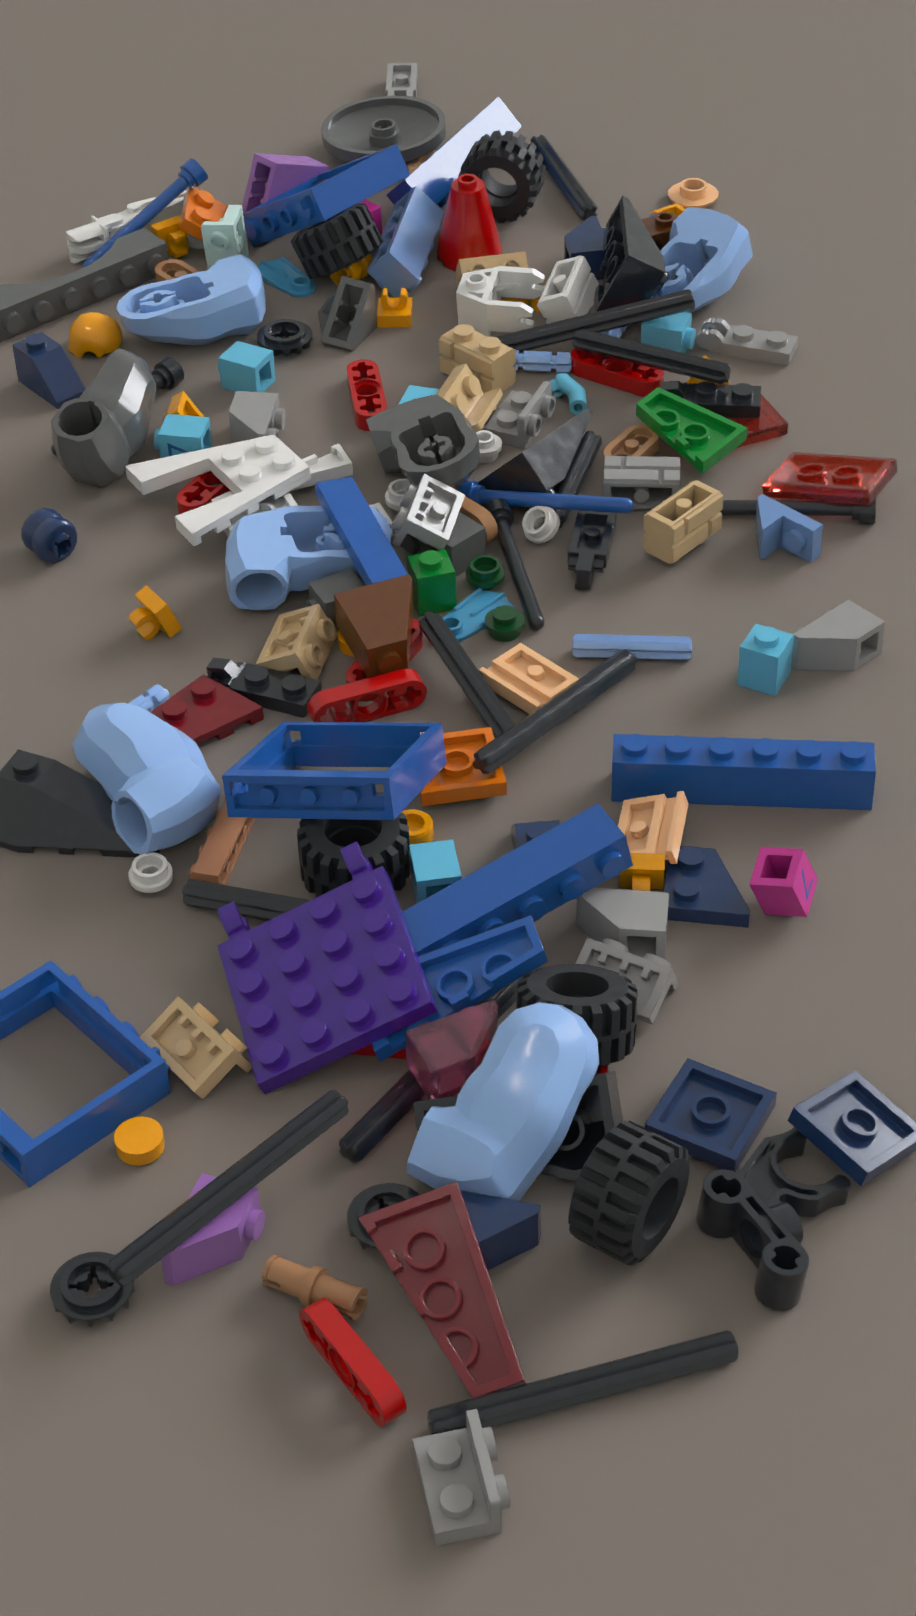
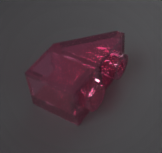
(450, 1048)

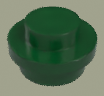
(485, 572)
(504, 623)

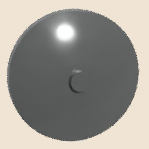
(383, 122)

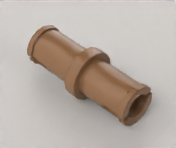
(314, 1284)

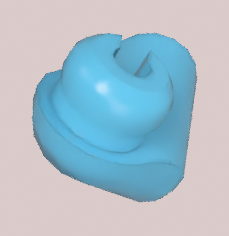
(576, 393)

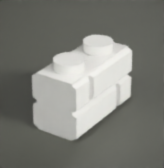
(568, 290)

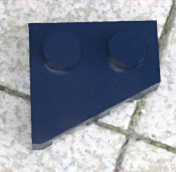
(704, 890)

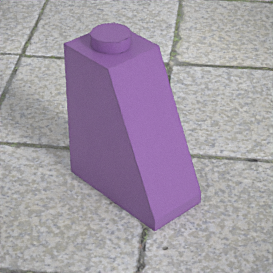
(276, 174)

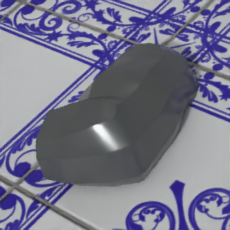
(107, 422)
(426, 438)

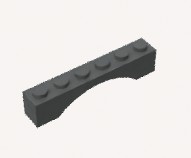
(122, 267)

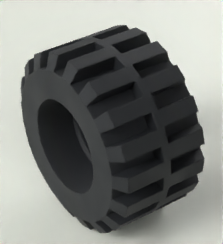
(519, 161)
(337, 241)
(381, 841)
(595, 994)
(629, 1192)

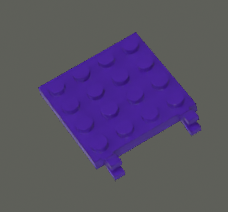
(324, 976)

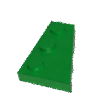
(690, 429)

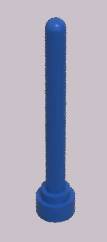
(191, 175)
(481, 495)

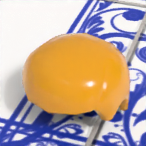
(95, 334)

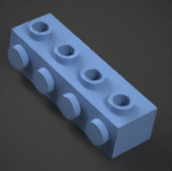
(406, 242)

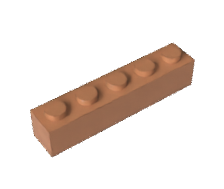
(221, 848)

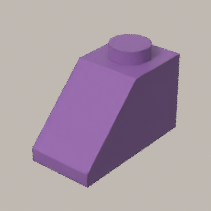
(218, 1241)

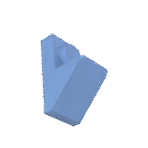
(786, 528)

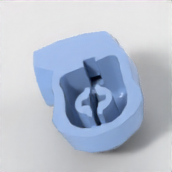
(704, 255)
(199, 305)
(282, 553)
(150, 774)
(511, 1106)

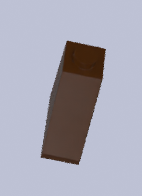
(378, 624)

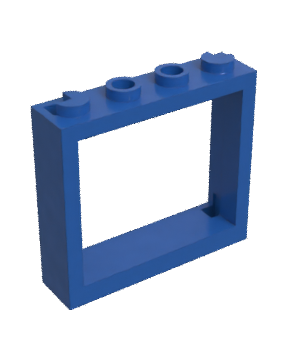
(325, 195)
(269, 788)
(144, 1087)

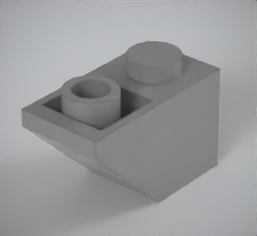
(255, 415)
(838, 640)
(627, 917)

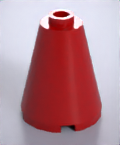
(467, 223)

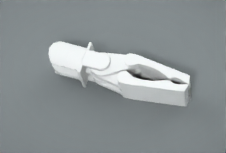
(90, 237)

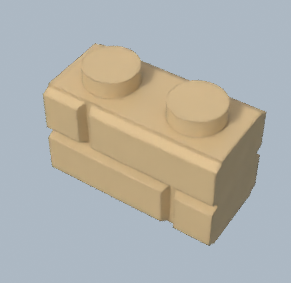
(484, 355)
(682, 521)

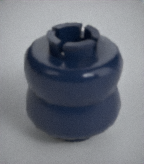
(49, 535)

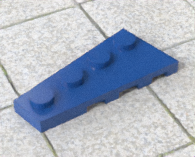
(473, 971)

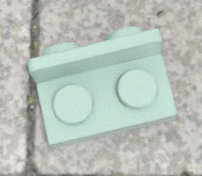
(225, 237)

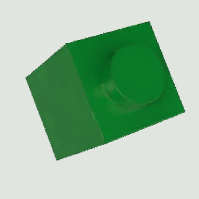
(432, 581)

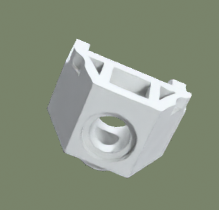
(481, 298)

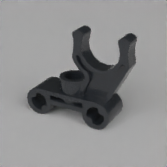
(763, 1212)

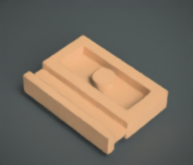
(526, 678)
(654, 824)

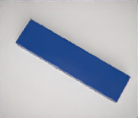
(359, 530)

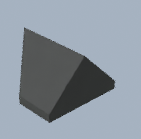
(348, 314)

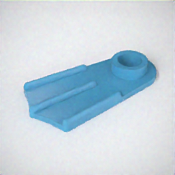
(286, 277)
(469, 615)

